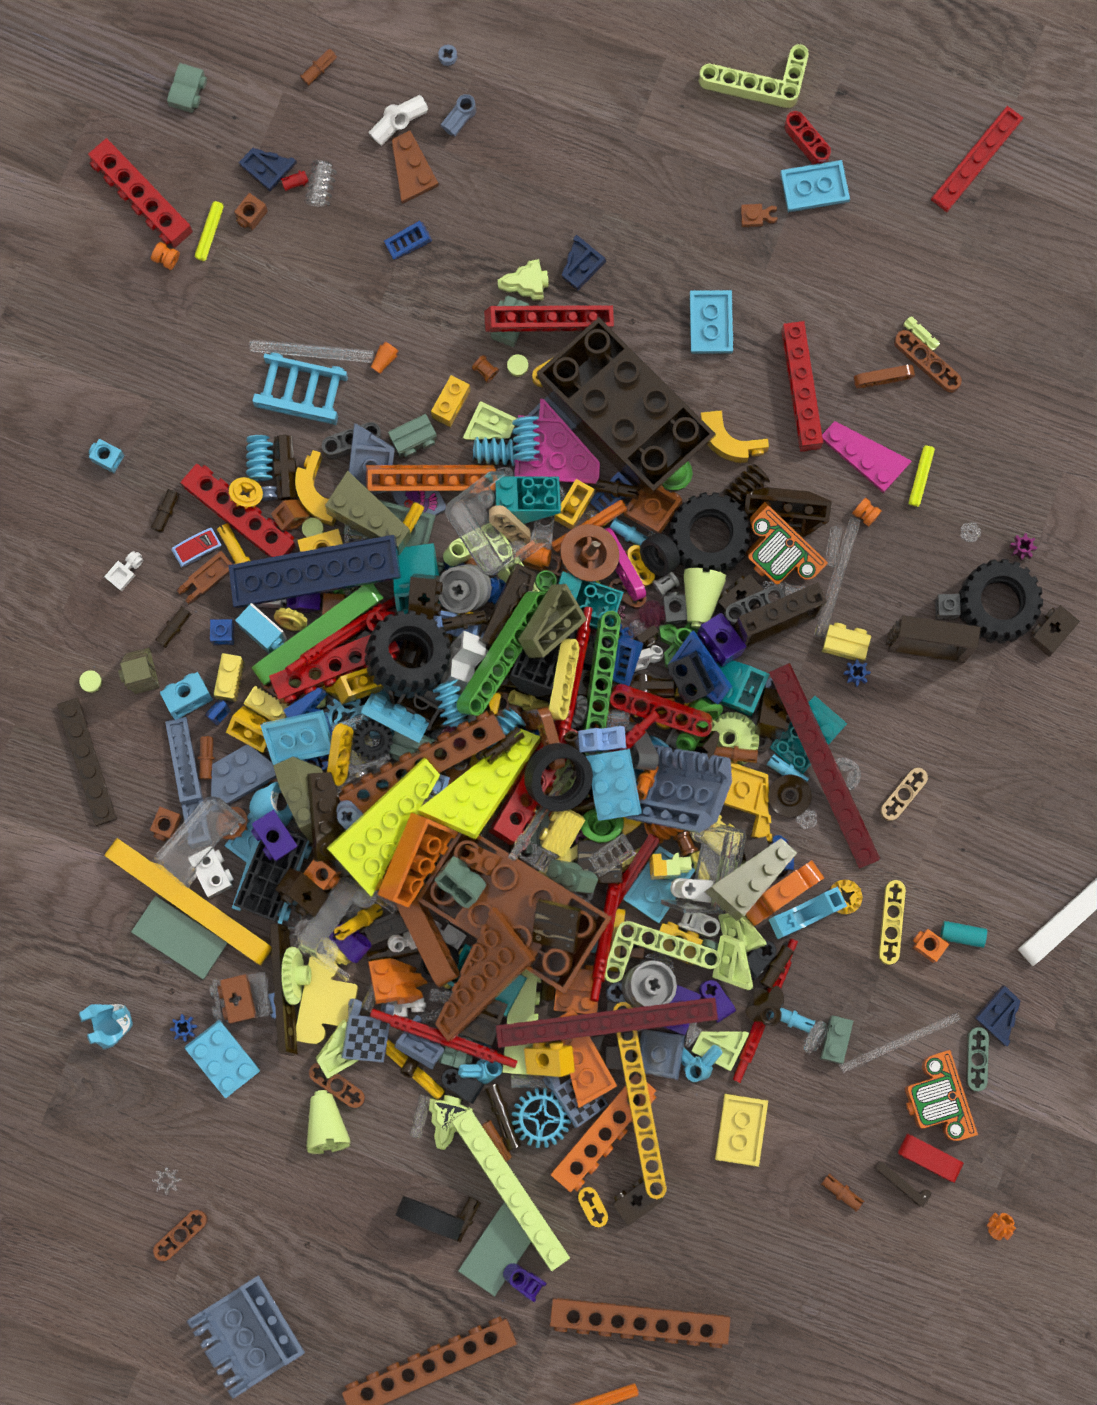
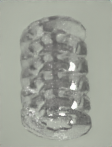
(319, 184)

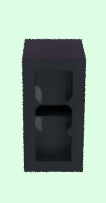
(696, 675)

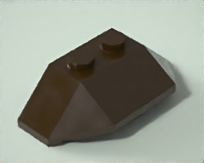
(798, 508)
(422, 705)

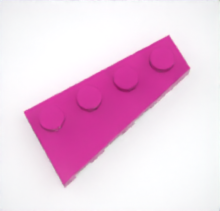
(869, 458)

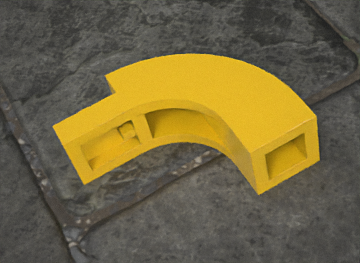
(727, 446)
(309, 497)

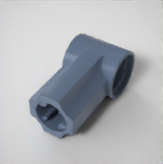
(458, 117)

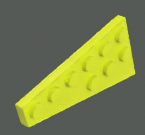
(478, 792)
(373, 838)

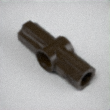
(285, 467)
(657, 686)

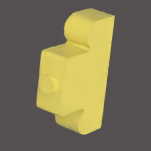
(322, 1003)

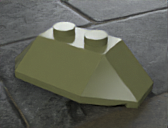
(294, 787)

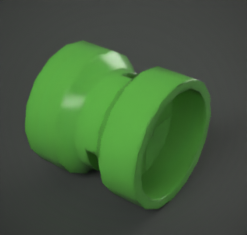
(546, 579)

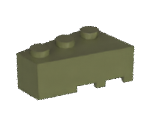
(552, 622)
(139, 671)

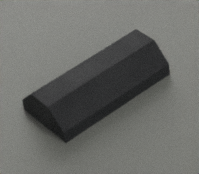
(537, 674)
(263, 877)

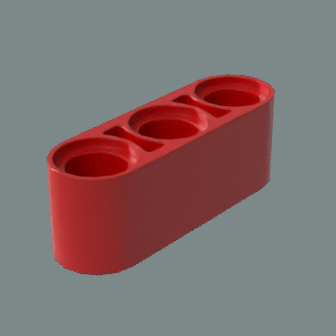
(804, 129)
(930, 1158)

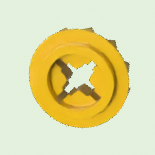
(248, 485)
(855, 899)

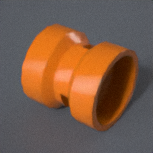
(164, 255)
(867, 512)

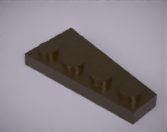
(518, 583)

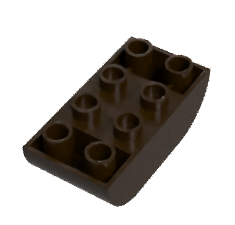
(624, 407)

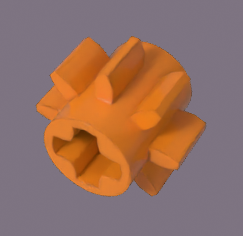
(1001, 1226)

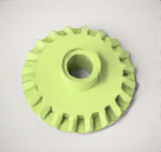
(741, 727)
(294, 975)

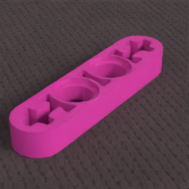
(628, 574)

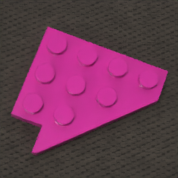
(560, 452)

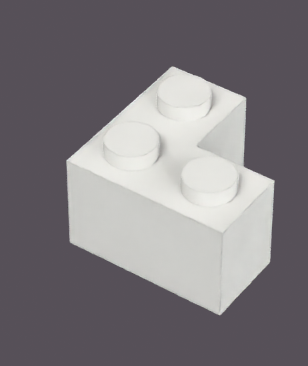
(465, 656)

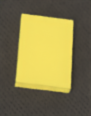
(741, 1130)

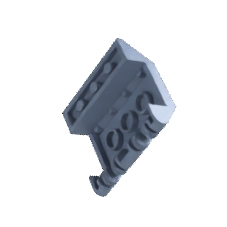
(686, 790)
(247, 1336)

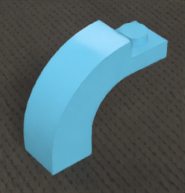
(807, 913)

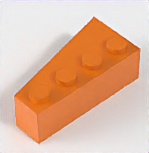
(414, 858)

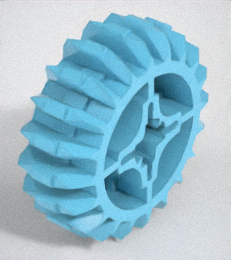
(524, 1115)

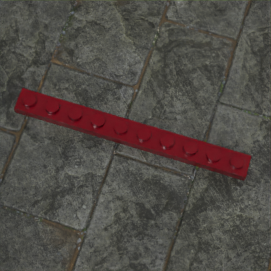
(824, 765)
(607, 1022)

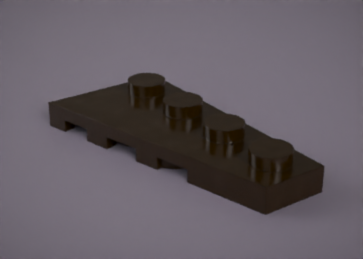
(324, 821)

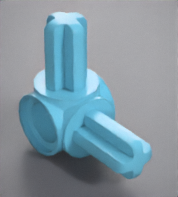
(704, 1063)
(480, 1070)

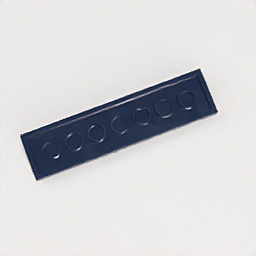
(314, 571)

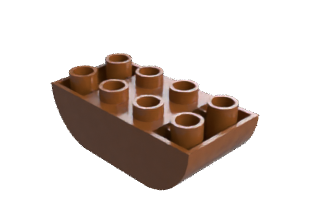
(514, 892)

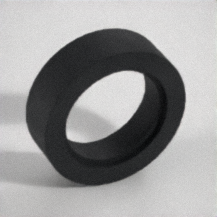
(541, 760)
(429, 1218)

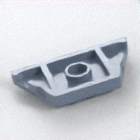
(368, 450)
(240, 774)

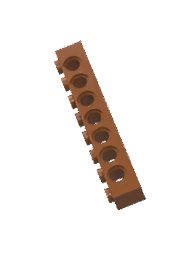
(474, 744)
(719, 1323)
(504, 1340)

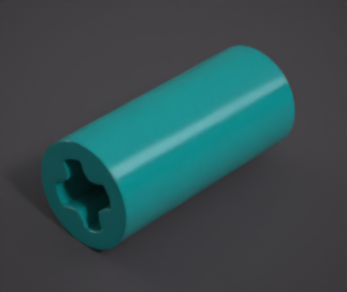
(963, 934)

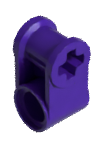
(353, 946)
(724, 1004)
(526, 1283)

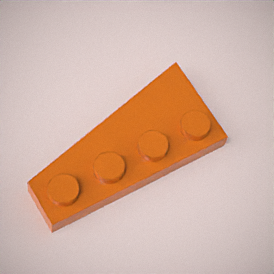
(591, 1073)

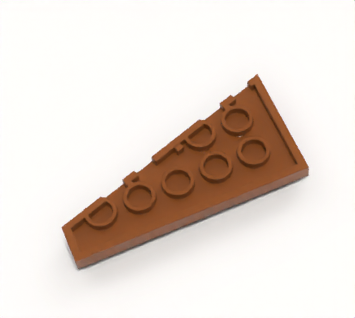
(487, 971)

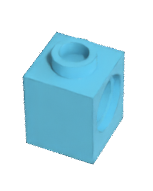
(110, 463)

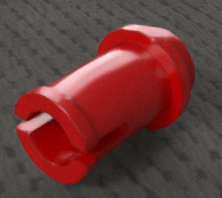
(295, 180)

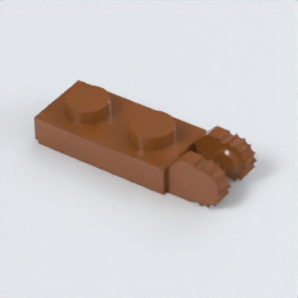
(206, 576)

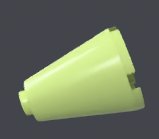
(701, 594)
(325, 1125)

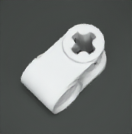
(691, 889)
(697, 924)

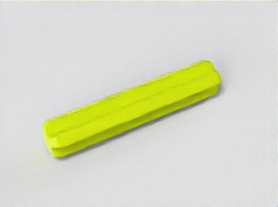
(209, 230)
(921, 476)

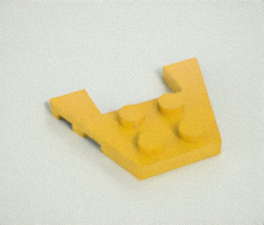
(750, 794)

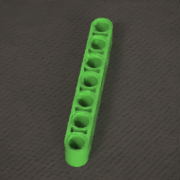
(317, 631)
(499, 658)
(604, 675)

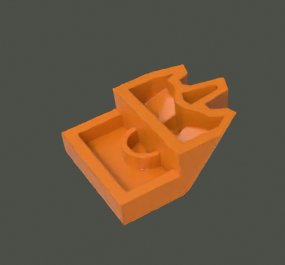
(395, 981)

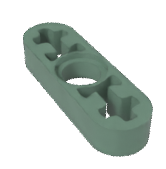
(982, 1043)

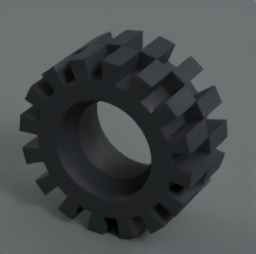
(378, 750)

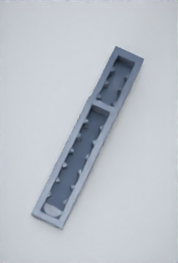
(184, 765)

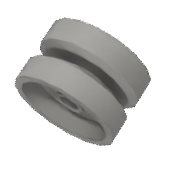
(464, 588)
(649, 984)

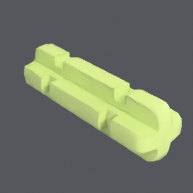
(921, 333)

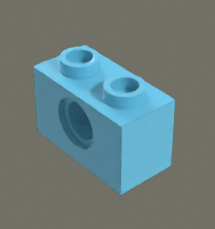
(180, 706)

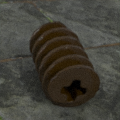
(748, 482)

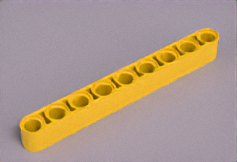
(188, 901)
(645, 1110)

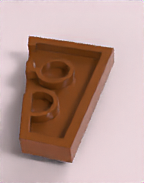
(412, 168)

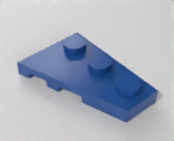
(718, 679)

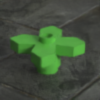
(674, 637)

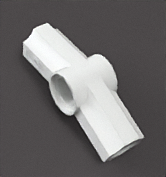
(406, 112)

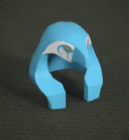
(266, 800)
(108, 1022)

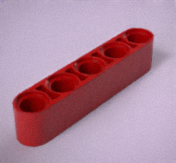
(668, 718)

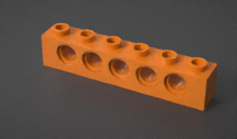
(424, 477)
(562, 1171)

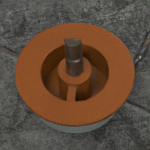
(589, 553)

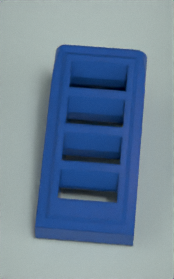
(418, 226)
(594, 501)
(634, 653)
(306, 703)
(218, 712)

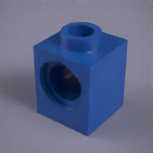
(222, 632)

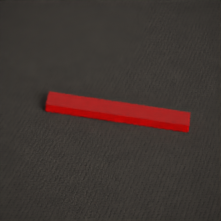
(977, 159)

